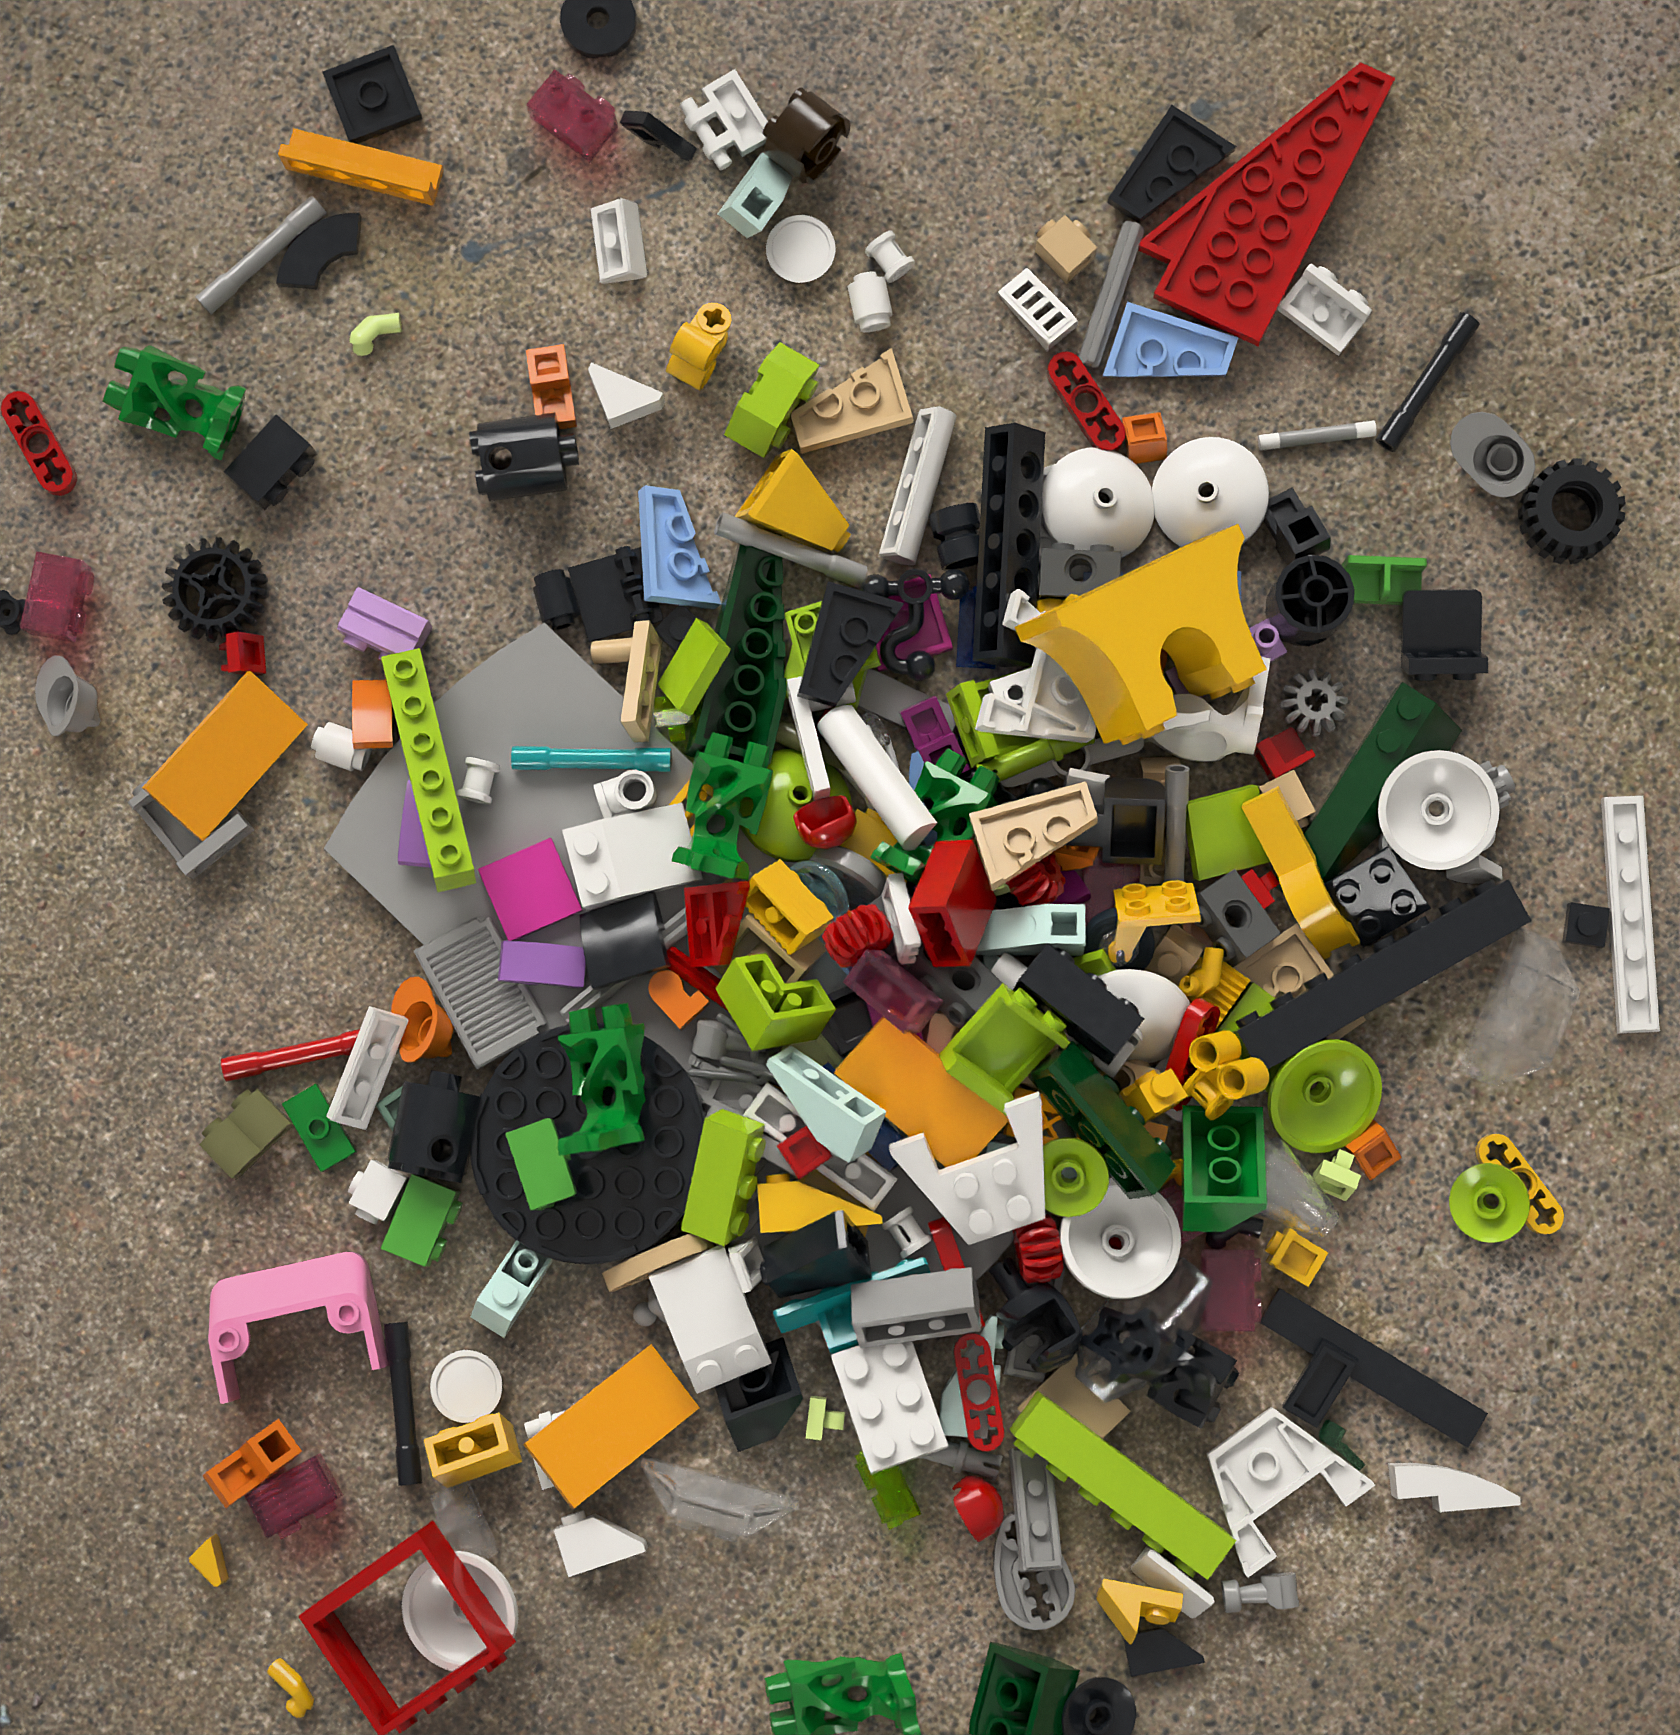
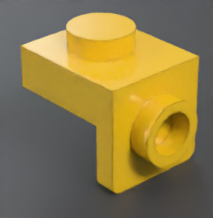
(1295, 1255)

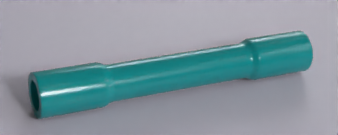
(546, 758)

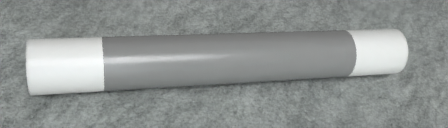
(1317, 435)

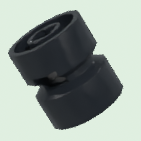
(958, 533)

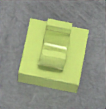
(1336, 1177)
(820, 1418)

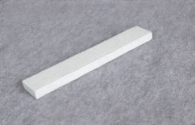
(1630, 914)

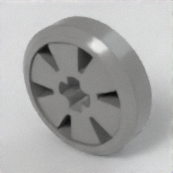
(858, 875)

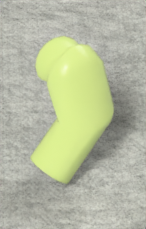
(370, 328)

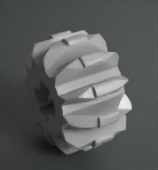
(1324, 714)

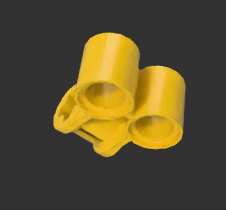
(699, 344)
(1219, 1077)

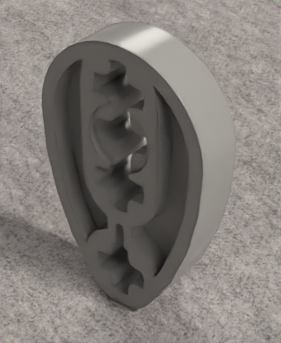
(1012, 1586)

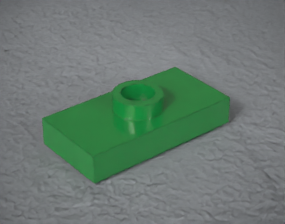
(322, 1137)

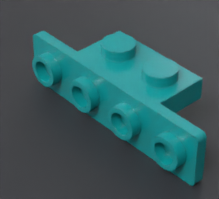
(834, 1307)

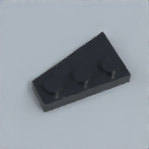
(1167, 164)
(842, 640)

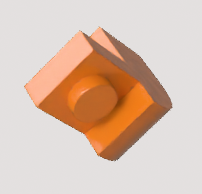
(252, 1463)

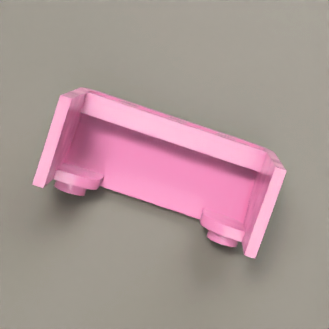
(333, 1281)

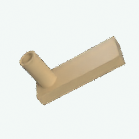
(643, 656)

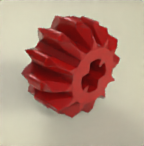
(1038, 883)
(855, 933)
(1039, 1251)

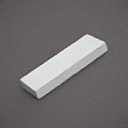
(367, 1068)

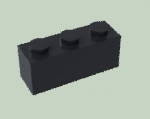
(1082, 1002)

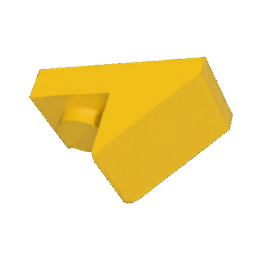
(1128, 1601)

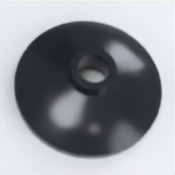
(1113, 1707)

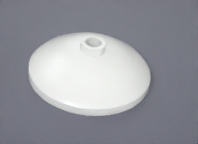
(1237, 498)
(1076, 514)
(1467, 815)
(1160, 1005)
(1148, 1240)
(438, 1623)

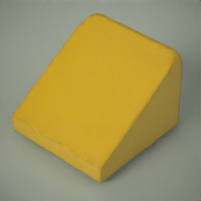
(210, 1561)

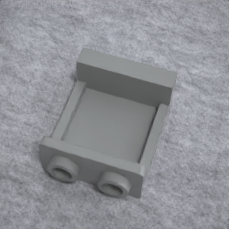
(189, 852)

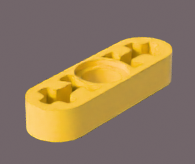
(1547, 1200)

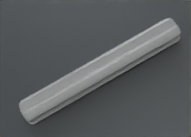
(1111, 294)

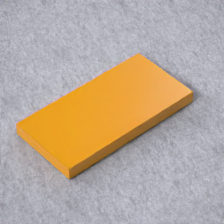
(225, 756)
(919, 1095)
(611, 1426)

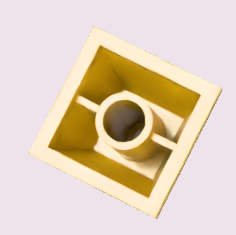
(795, 506)

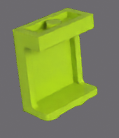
(980, 747)
(1002, 1045)

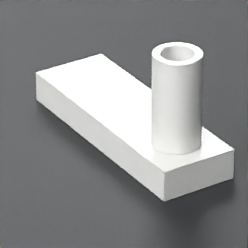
(807, 735)

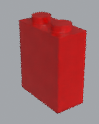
(952, 903)

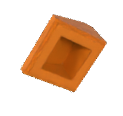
(1145, 438)
(1373, 1150)

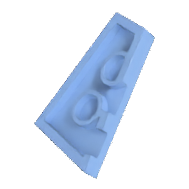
(1167, 346)
(669, 555)

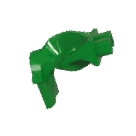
(153, 389)
(730, 783)
(952, 802)
(615, 1063)
(824, 1688)

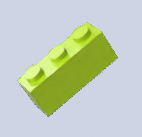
(723, 1177)

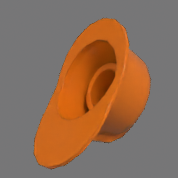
(428, 1027)

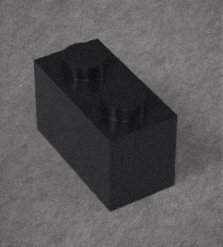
(271, 463)

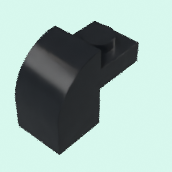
(1295, 528)

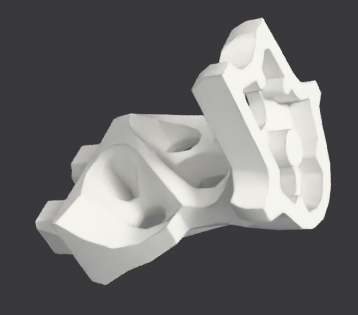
(1208, 736)

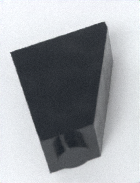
(816, 1257)

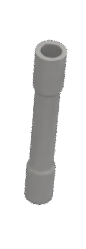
(227, 284)
(750, 535)
(1176, 801)

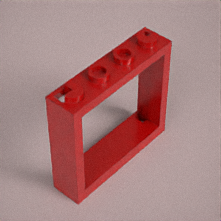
(353, 1667)

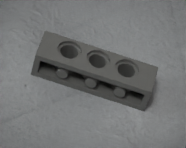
(960, 987)

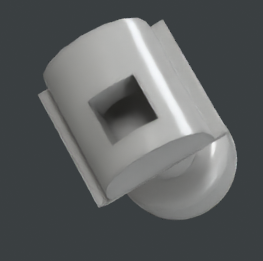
(715, 1040)
(1275, 1589)

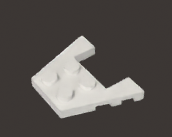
(1051, 700)
(988, 1191)
(1266, 1465)

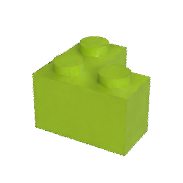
(769, 1009)

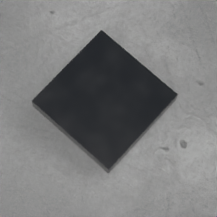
(372, 95)

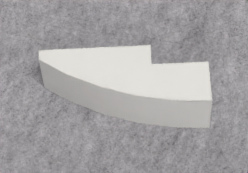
(1448, 1487)

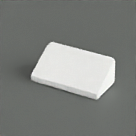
(618, 241)
(1163, 1575)

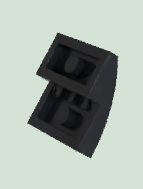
(623, 940)

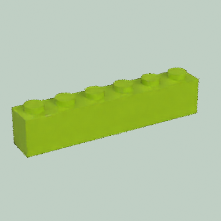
(1121, 1485)

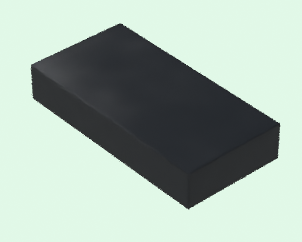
(1320, 1383)

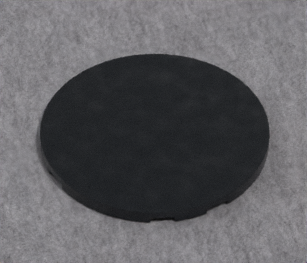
(624, 1193)

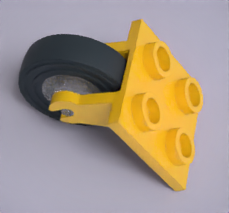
(1126, 928)

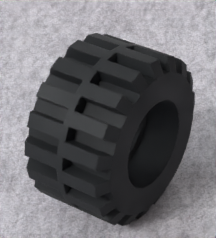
(1595, 491)

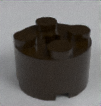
(805, 135)

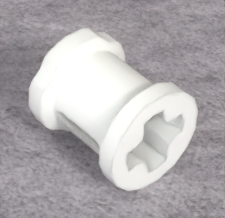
(889, 256)
(478, 780)
(906, 1232)

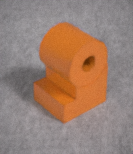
(669, 994)

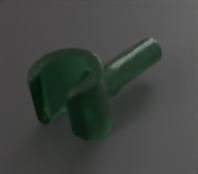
(1332, 1435)

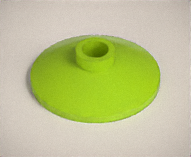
(1079, 1194)
(1477, 1217)

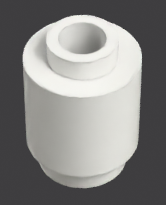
(870, 302)
(335, 747)

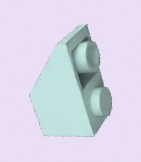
(756, 197)

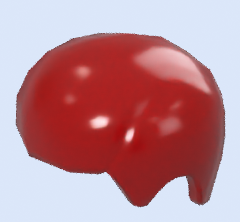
(826, 822)
(979, 1506)

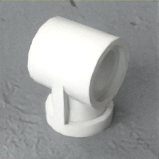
(612, 794)

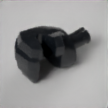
(1038, 1312)

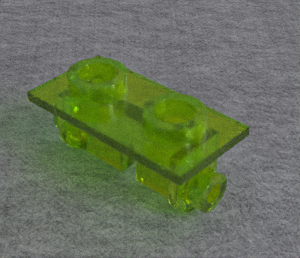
(894, 1498)

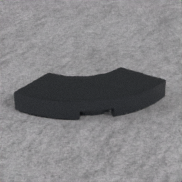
(317, 249)

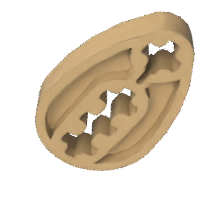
(637, 1268)

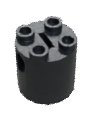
(536, 451)
(1310, 600)
(434, 1128)

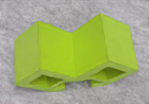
(764, 411)

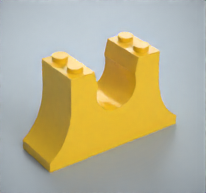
(1116, 633)

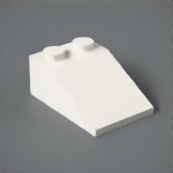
(629, 855)
(709, 1318)

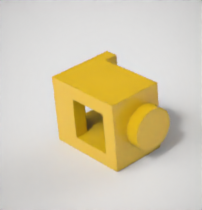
(1154, 1093)

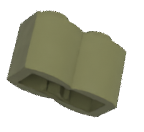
(245, 1133)

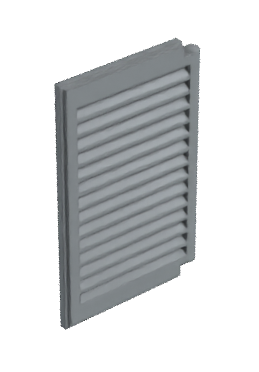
(485, 1012)

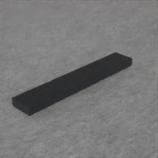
(1377, 1368)

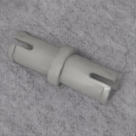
(967, 1459)

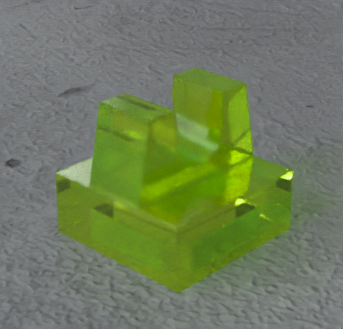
(668, 715)

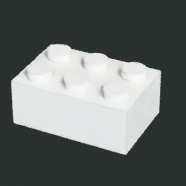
(889, 1404)

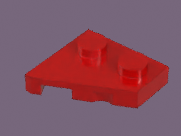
(714, 921)

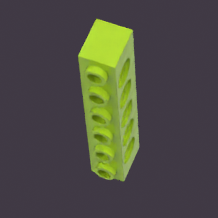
(428, 770)

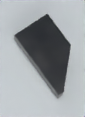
(656, 133)
(1158, 1651)

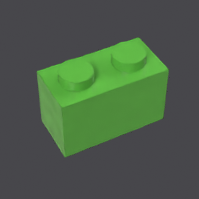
(422, 1220)

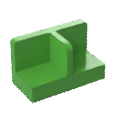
(1383, 578)
(539, 1166)

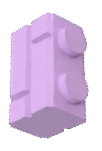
(381, 625)

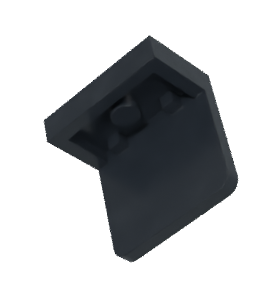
(1442, 634)

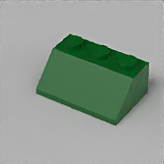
(1222, 1167)

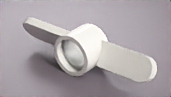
(1094, 754)

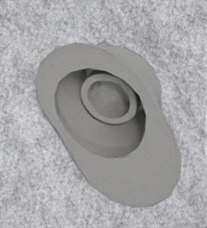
(1492, 454)
(64, 698)

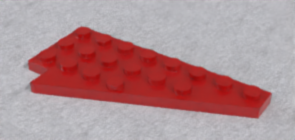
(1251, 227)

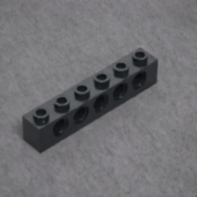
(1008, 538)

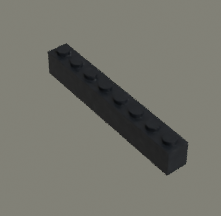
(1383, 975)

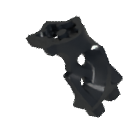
(1164, 1365)

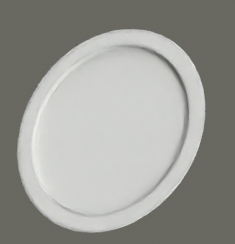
(800, 248)
(466, 1386)

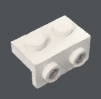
(1325, 308)

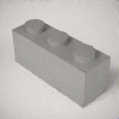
(915, 1307)

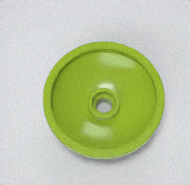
(777, 829)
(1339, 1104)

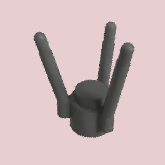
(760, 1072)

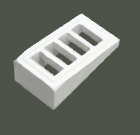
(1046, 338)
(745, 1260)

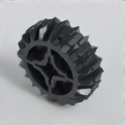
(220, 574)

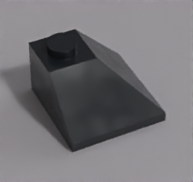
(761, 1400)

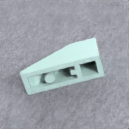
(829, 1107)

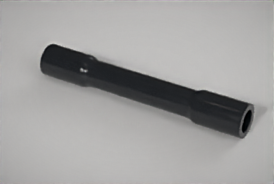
(1451, 346)
(407, 1449)

